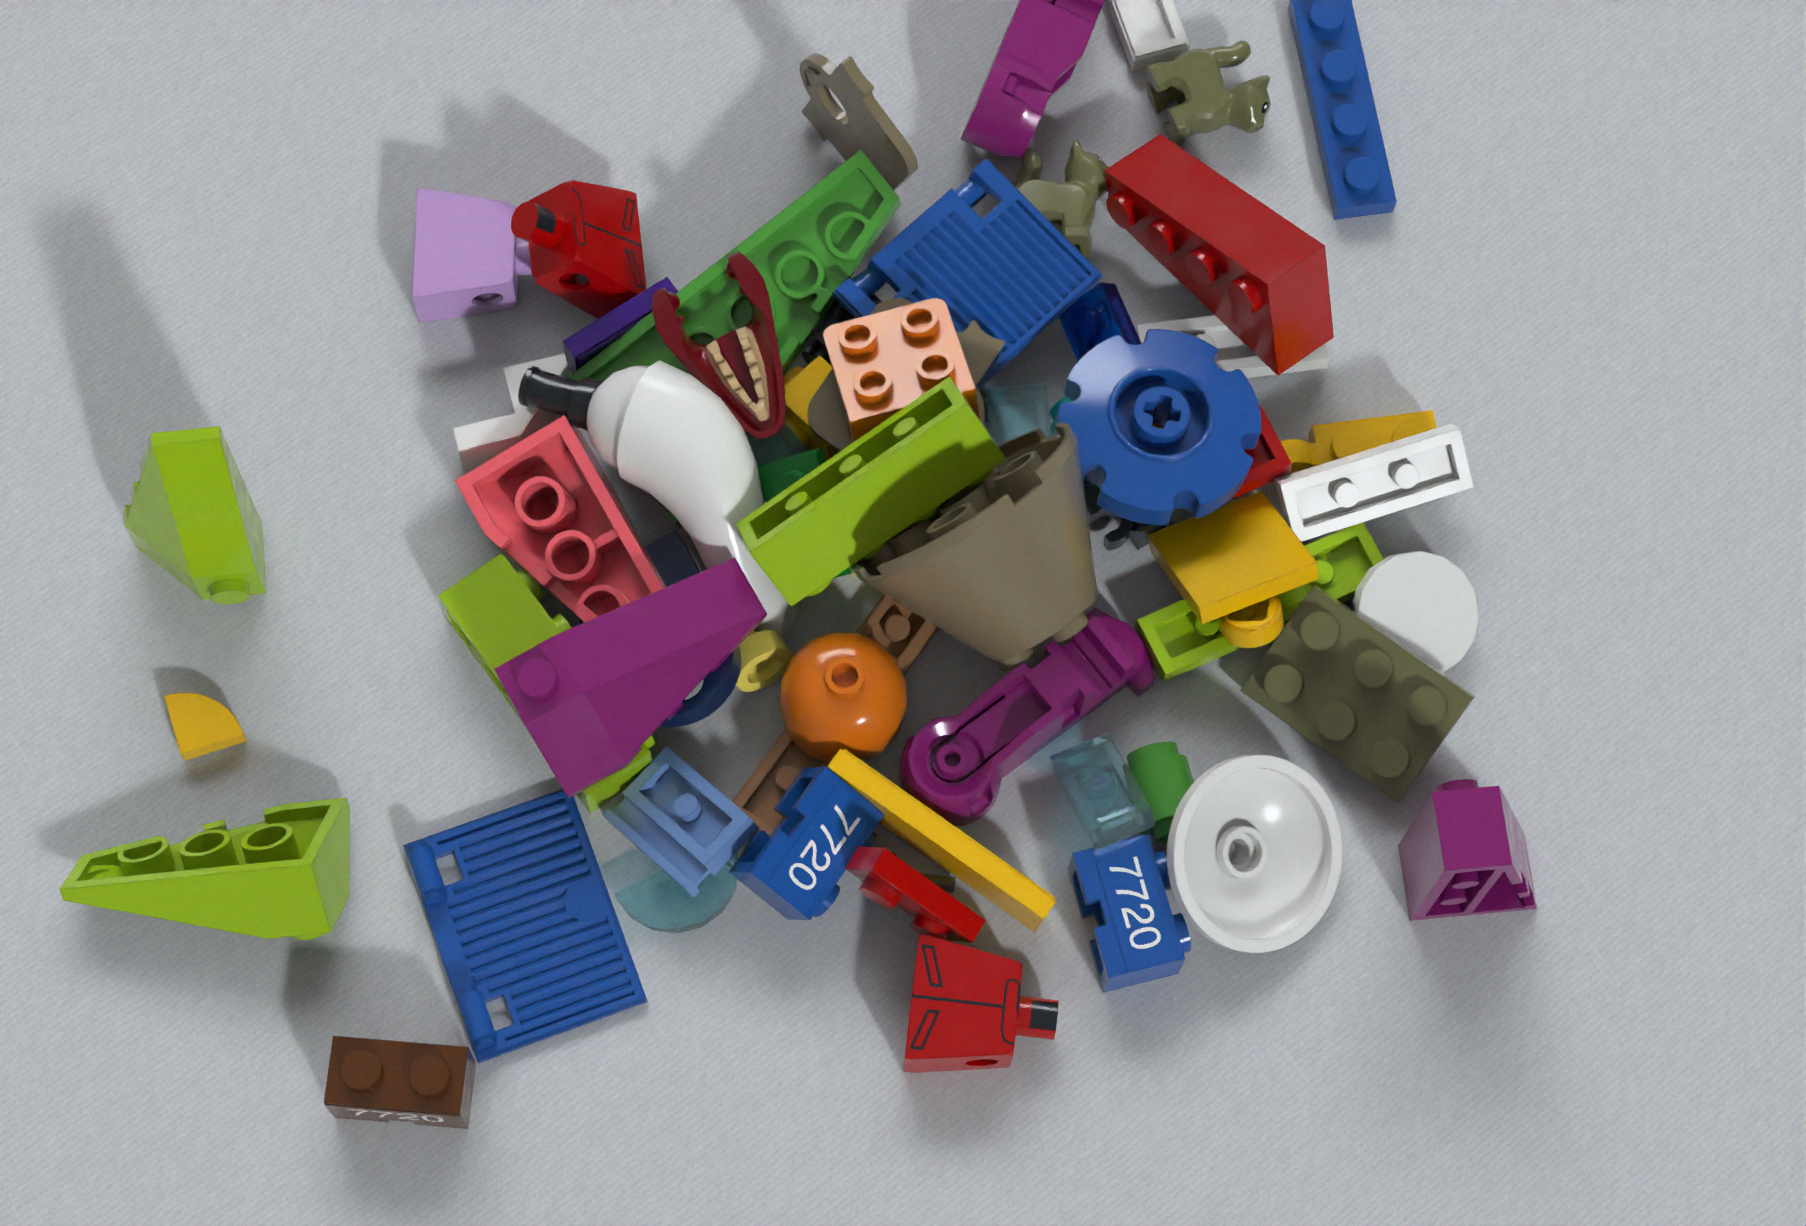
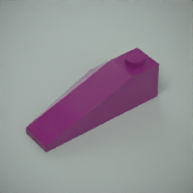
(618, 677)

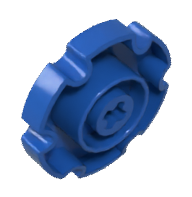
(1170, 383)

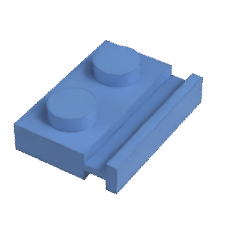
(680, 821)

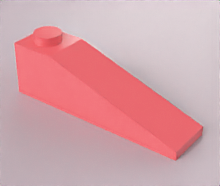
(562, 521)

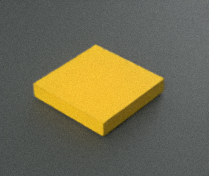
(1233, 557)

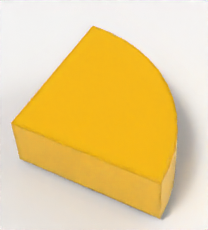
(202, 724)

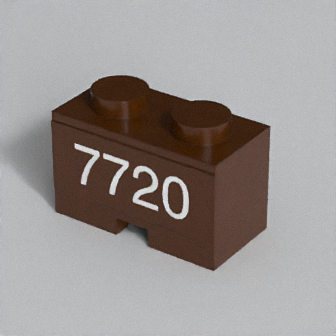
(400, 1082)

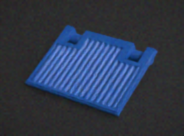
(998, 269)
(526, 924)

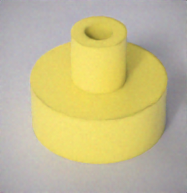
(762, 660)

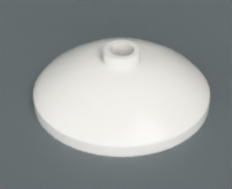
(1283, 857)

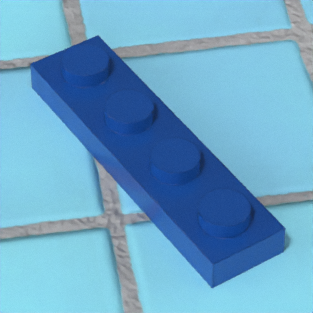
(1342, 108)

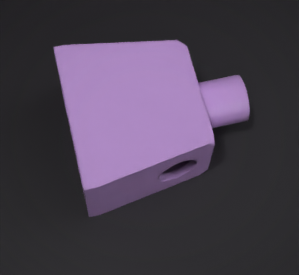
(465, 256)

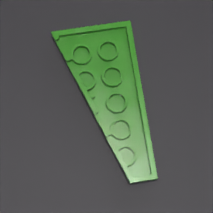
(802, 261)

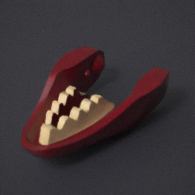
(740, 365)

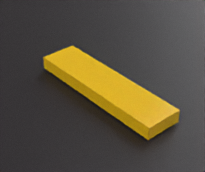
(946, 843)

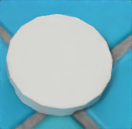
(1421, 605)

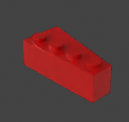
(1226, 249)

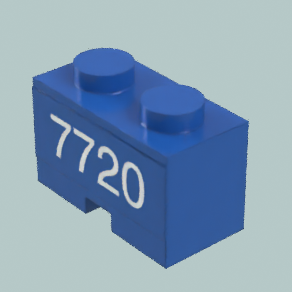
(810, 846)
(1135, 925)

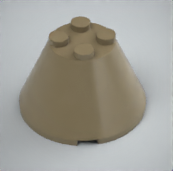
(1000, 556)

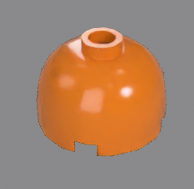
(843, 696)

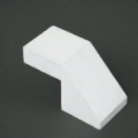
(490, 437)

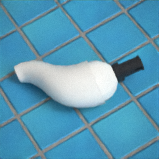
(681, 448)

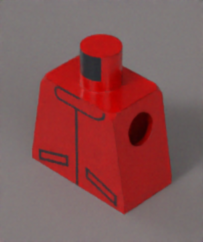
(584, 244)
(969, 1009)

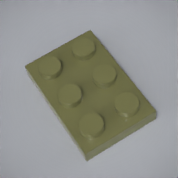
(1357, 693)

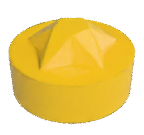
(1254, 624)

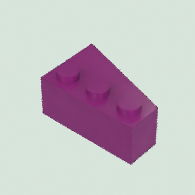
(1465, 855)

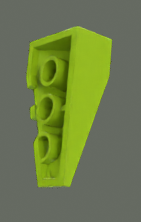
(197, 516)
(247, 880)

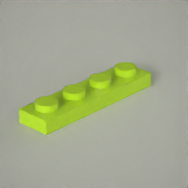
(1181, 643)

